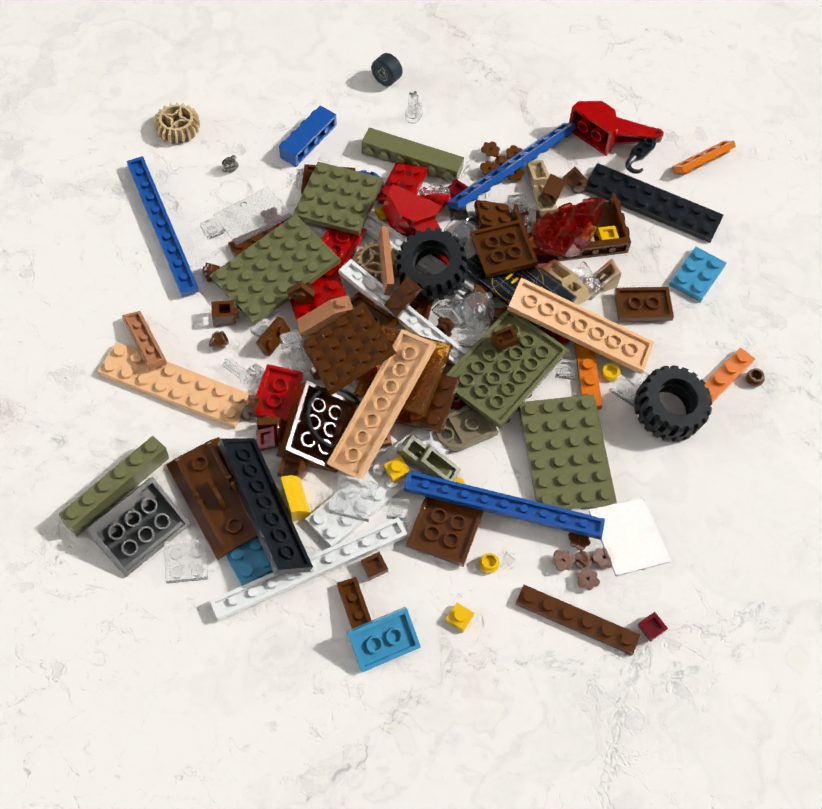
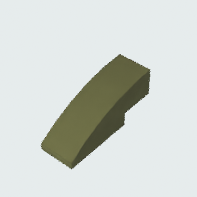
(428, 459)

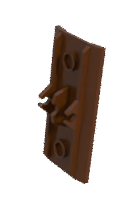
(213, 497)

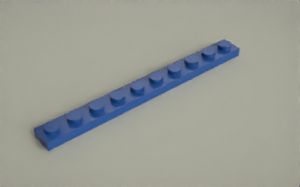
(507, 169)
(162, 226)
(505, 505)

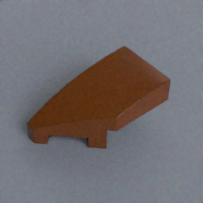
(250, 406)

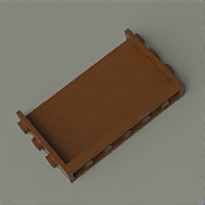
(610, 216)

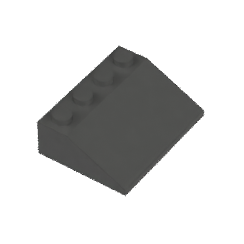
(137, 526)

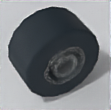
(386, 69)

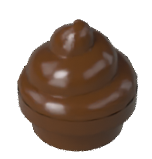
(208, 269)
(218, 340)

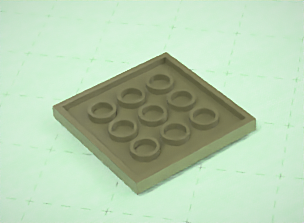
(338, 198)

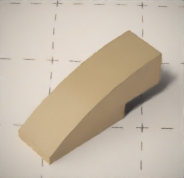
(567, 279)

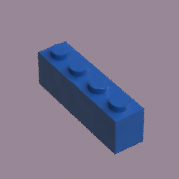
(307, 136)

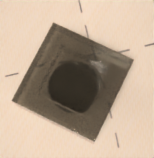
(457, 214)

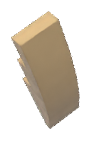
(538, 176)

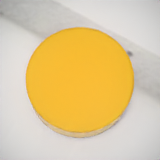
(610, 372)

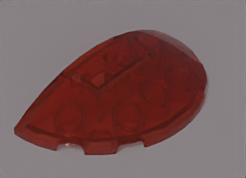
(568, 229)

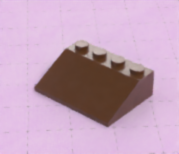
(328, 418)

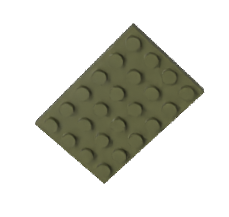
(277, 261)
(499, 380)
(567, 452)

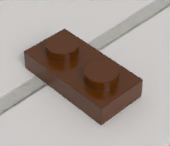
(403, 296)
(270, 338)

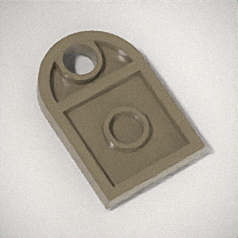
(466, 429)

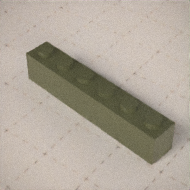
(404, 151)
(114, 486)

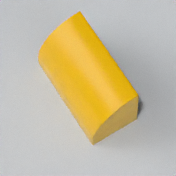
(295, 497)

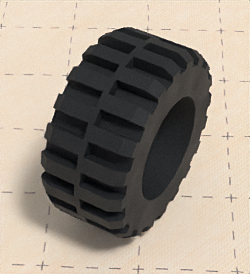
(429, 243)
(687, 389)

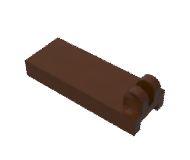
(353, 602)

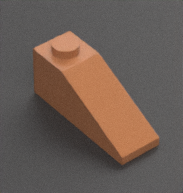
(324, 315)

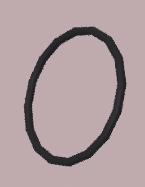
(309, 409)

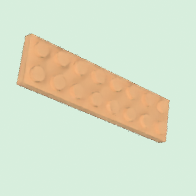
(581, 326)
(175, 386)
(381, 405)

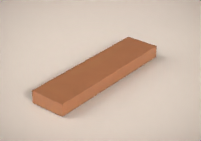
(386, 261)
(144, 340)

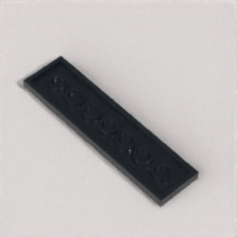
(654, 202)
(265, 506)

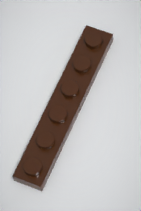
(578, 620)

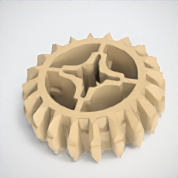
(176, 123)
(373, 265)

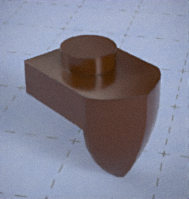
(575, 180)
(302, 292)
(504, 338)
(267, 421)
(293, 467)

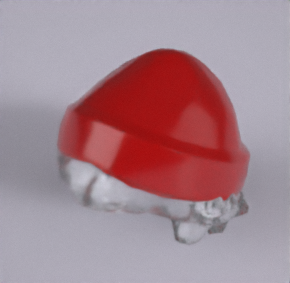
(436, 194)

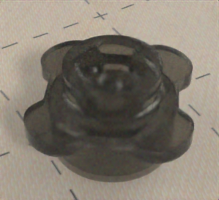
(230, 164)

